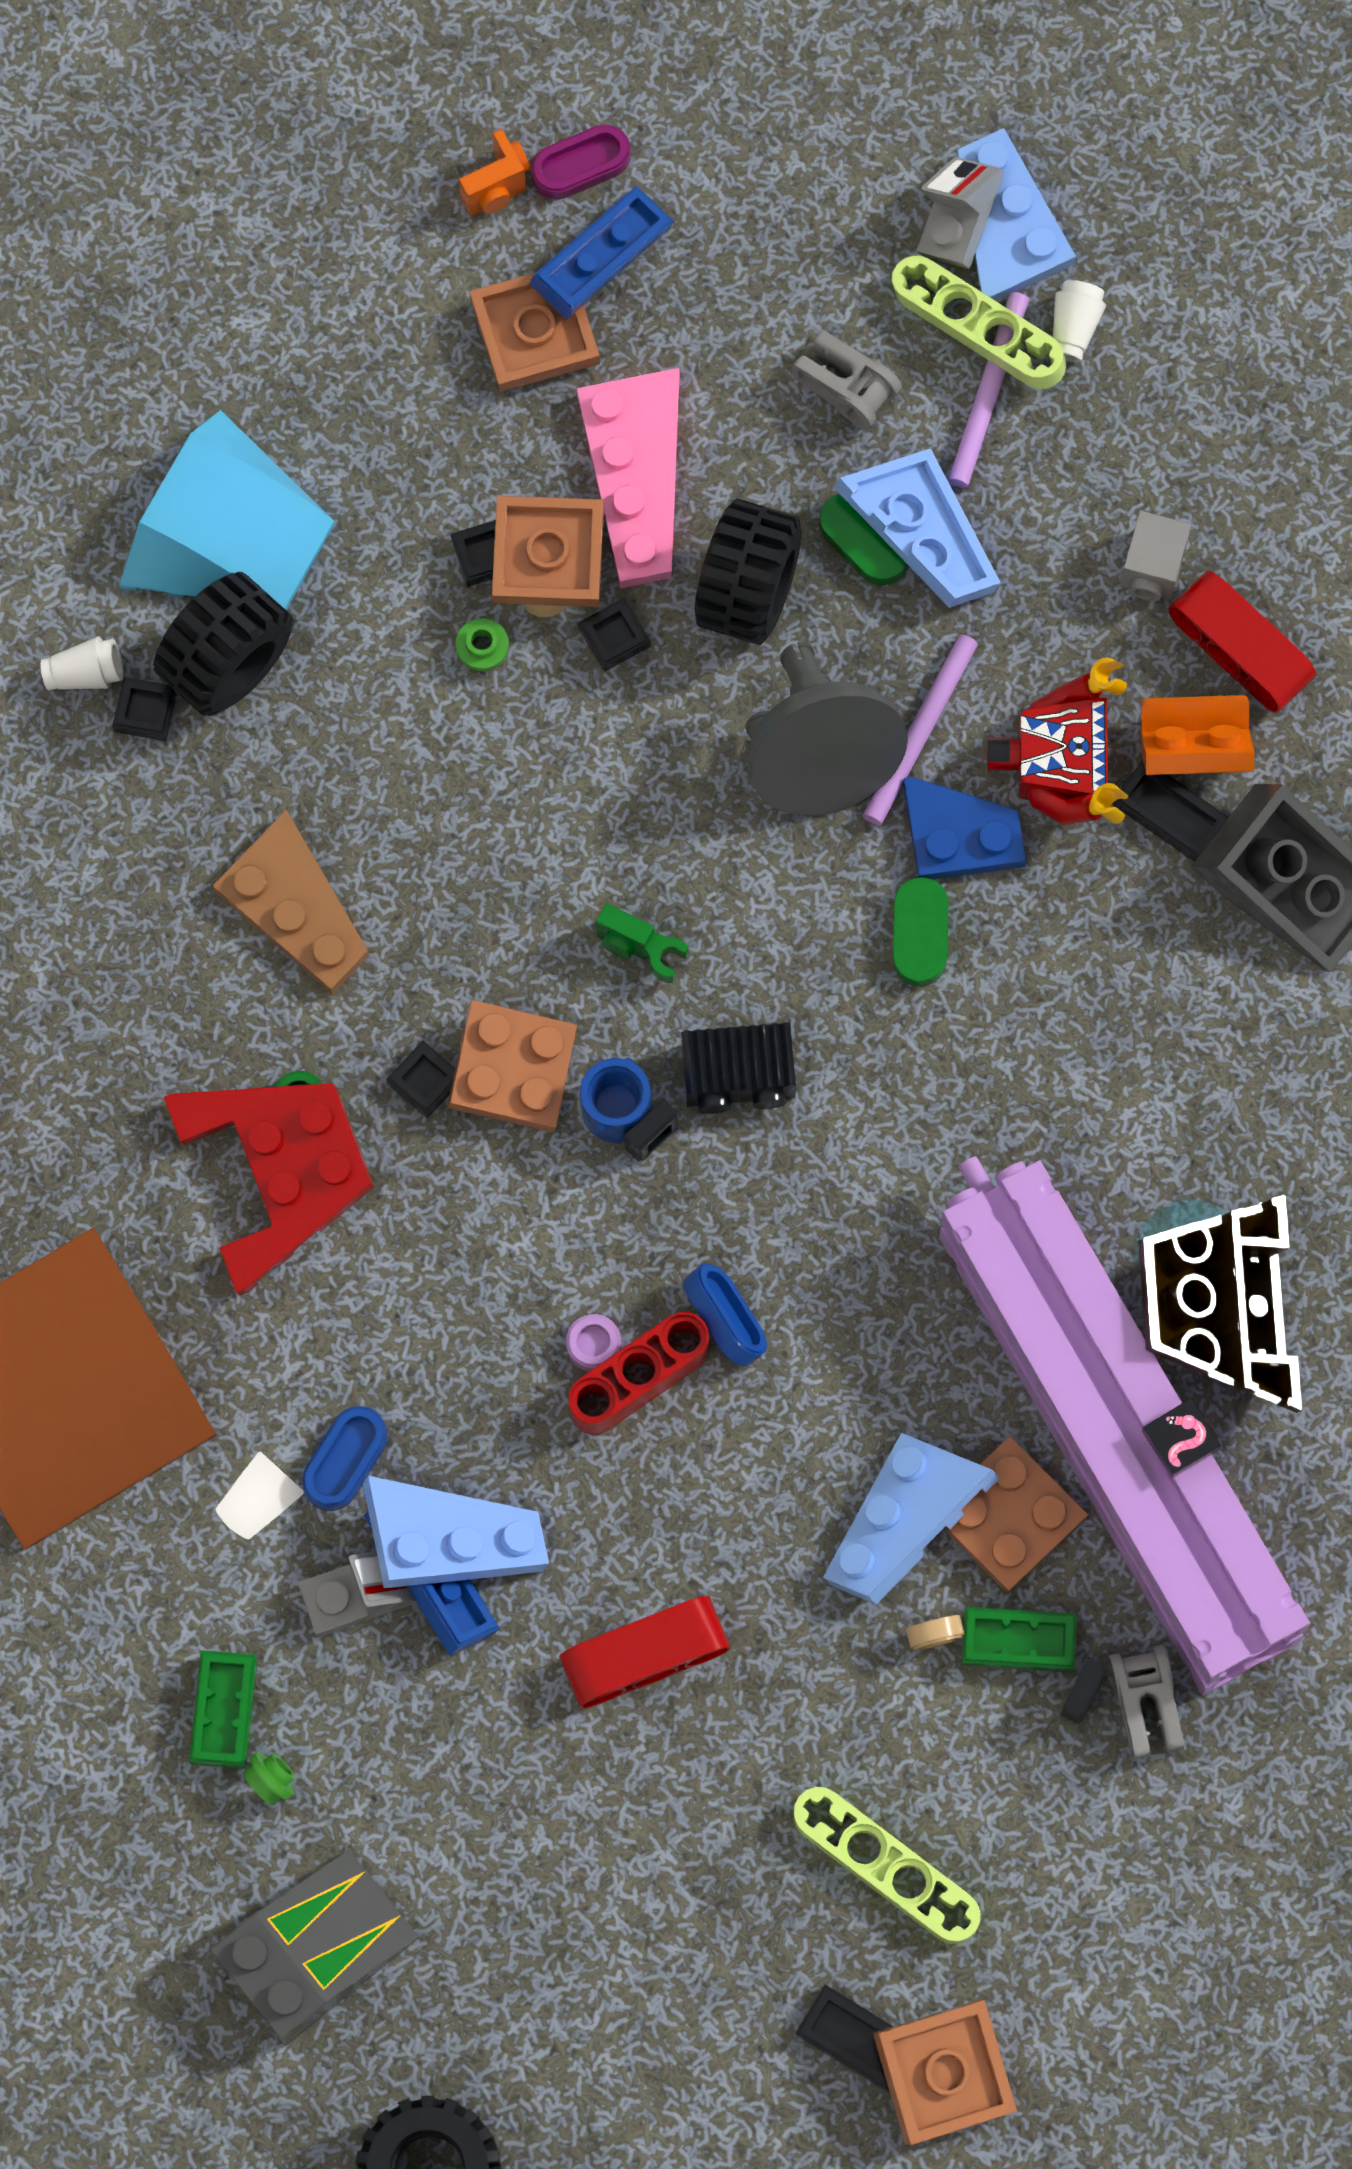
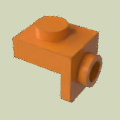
(495, 184)

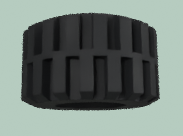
(748, 571)
(223, 643)
(428, 2119)

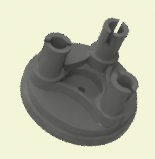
(823, 742)

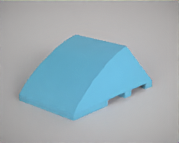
(225, 514)

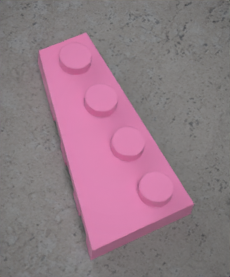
(633, 457)

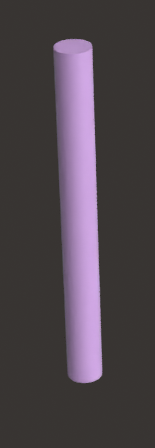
(984, 402)
(923, 726)

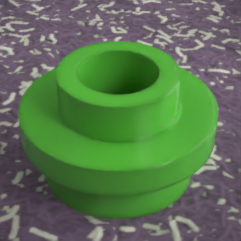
(482, 659)
(270, 1777)

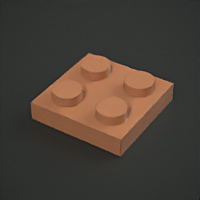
(528, 336)
(548, 551)
(512, 1066)
(1016, 1519)
(944, 2072)

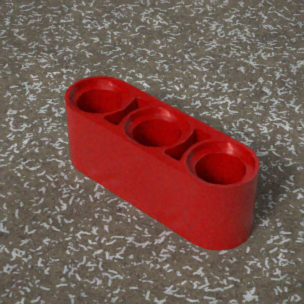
(1242, 641)
(650, 1349)
(644, 1652)

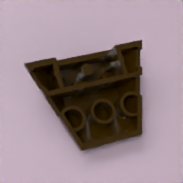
(1219, 1300)

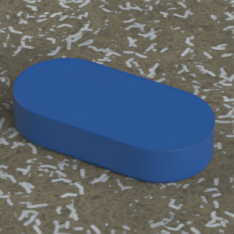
(725, 1314)
(344, 1458)

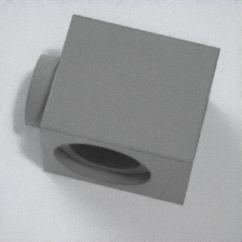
(1155, 556)

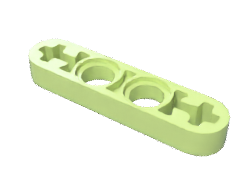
(982, 317)
(891, 1859)

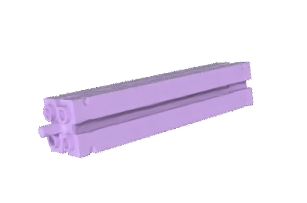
(1096, 1393)

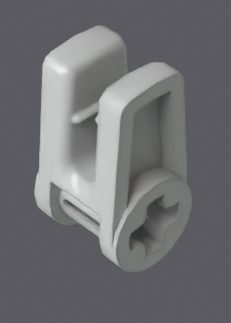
(860, 393)
(1157, 1687)

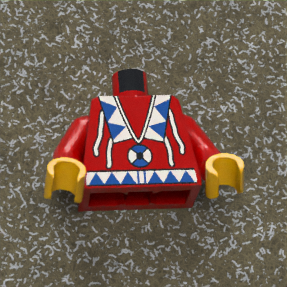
(1065, 750)

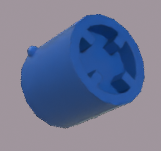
(614, 1098)

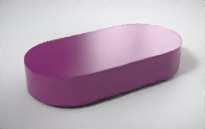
(580, 161)

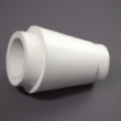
(1076, 317)
(84, 666)

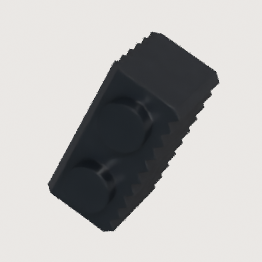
(738, 1067)

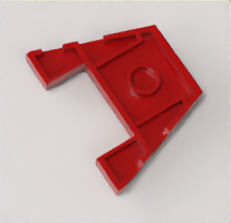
(299, 1157)

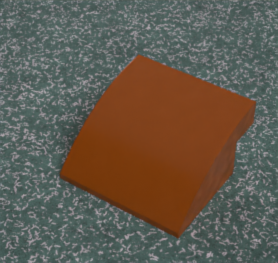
(83, 1391)

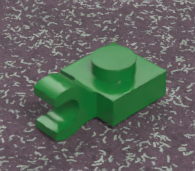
(629, 935)

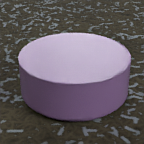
(592, 1341)

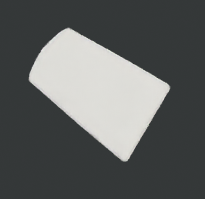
(257, 1497)

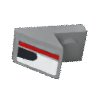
(961, 206)
(350, 1595)

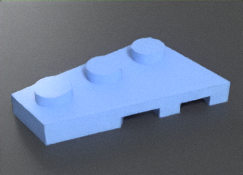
(1021, 234)
(924, 524)
(905, 1509)
(448, 1536)

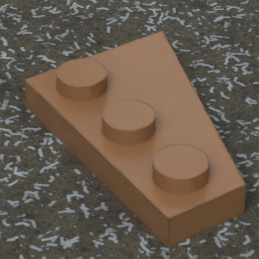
(293, 905)

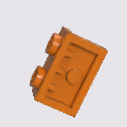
(1196, 735)

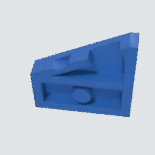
(960, 832)

